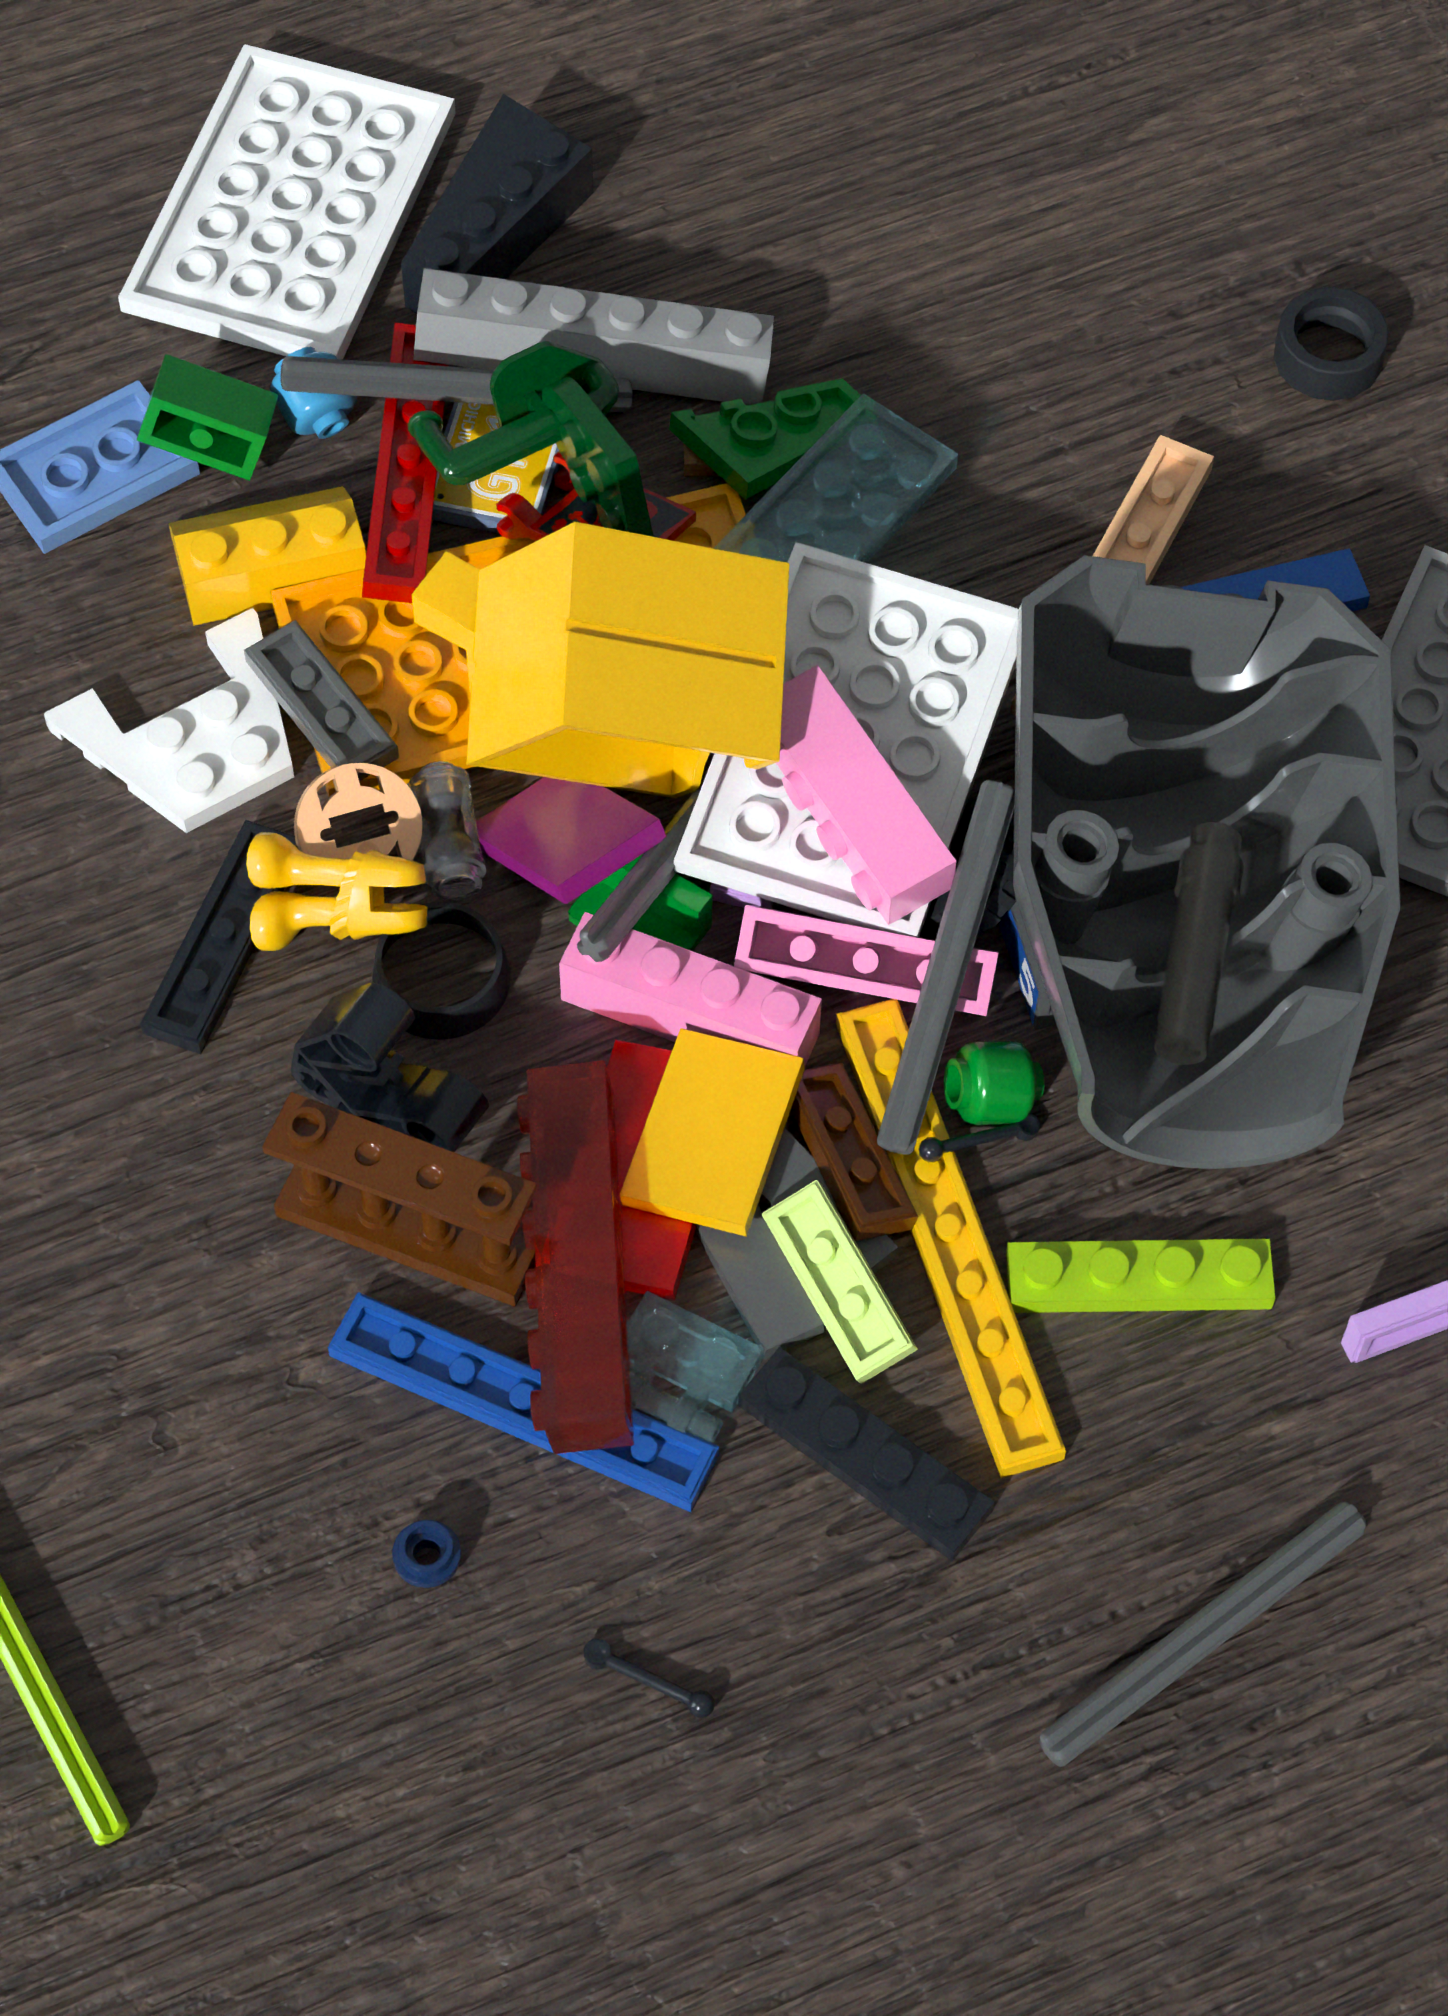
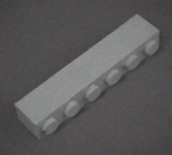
(645, 340)

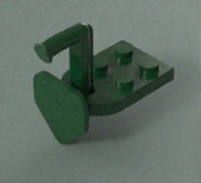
(543, 400)

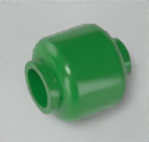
(993, 1082)

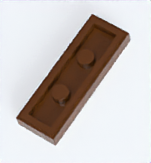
(849, 1156)

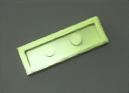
(839, 1282)

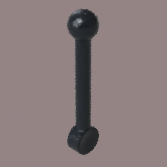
(932, 1149)
(598, 1655)

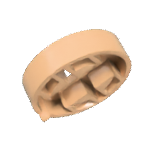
(349, 797)

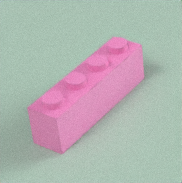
(858, 802)
(852, 957)
(674, 988)

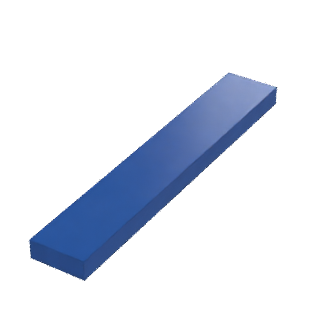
(498, 1394)

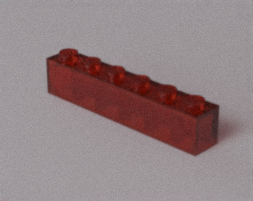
(577, 1259)

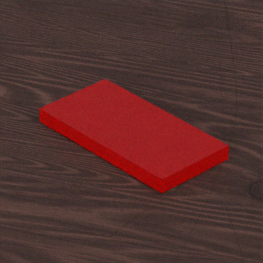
(652, 1243)

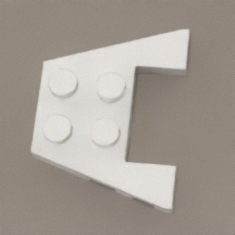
(200, 754)

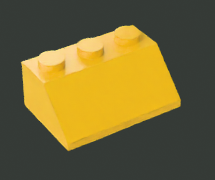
(244, 553)

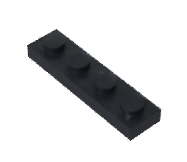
(866, 1454)

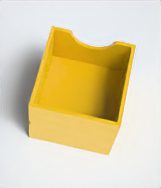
(627, 660)

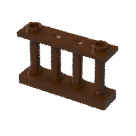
(402, 1198)

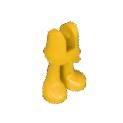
(354, 912)

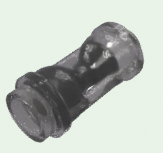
(452, 856)

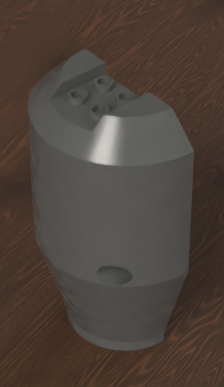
(1177, 714)

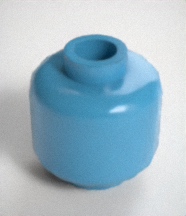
(312, 412)

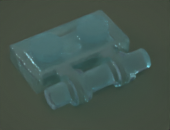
(691, 1354)

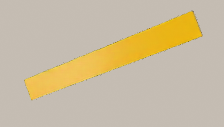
(957, 1260)

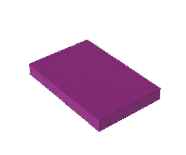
(567, 835)

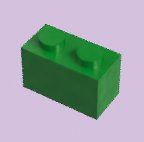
(207, 417)

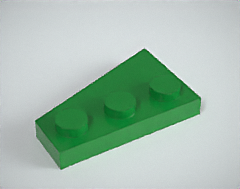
(762, 441)

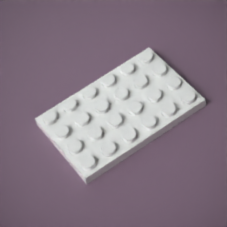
(288, 205)
(923, 682)

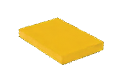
(712, 1132)

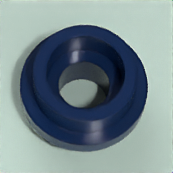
(426, 1535)

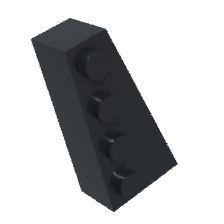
(502, 200)

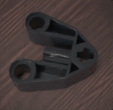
(352, 1067)

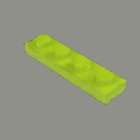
(1140, 1275)

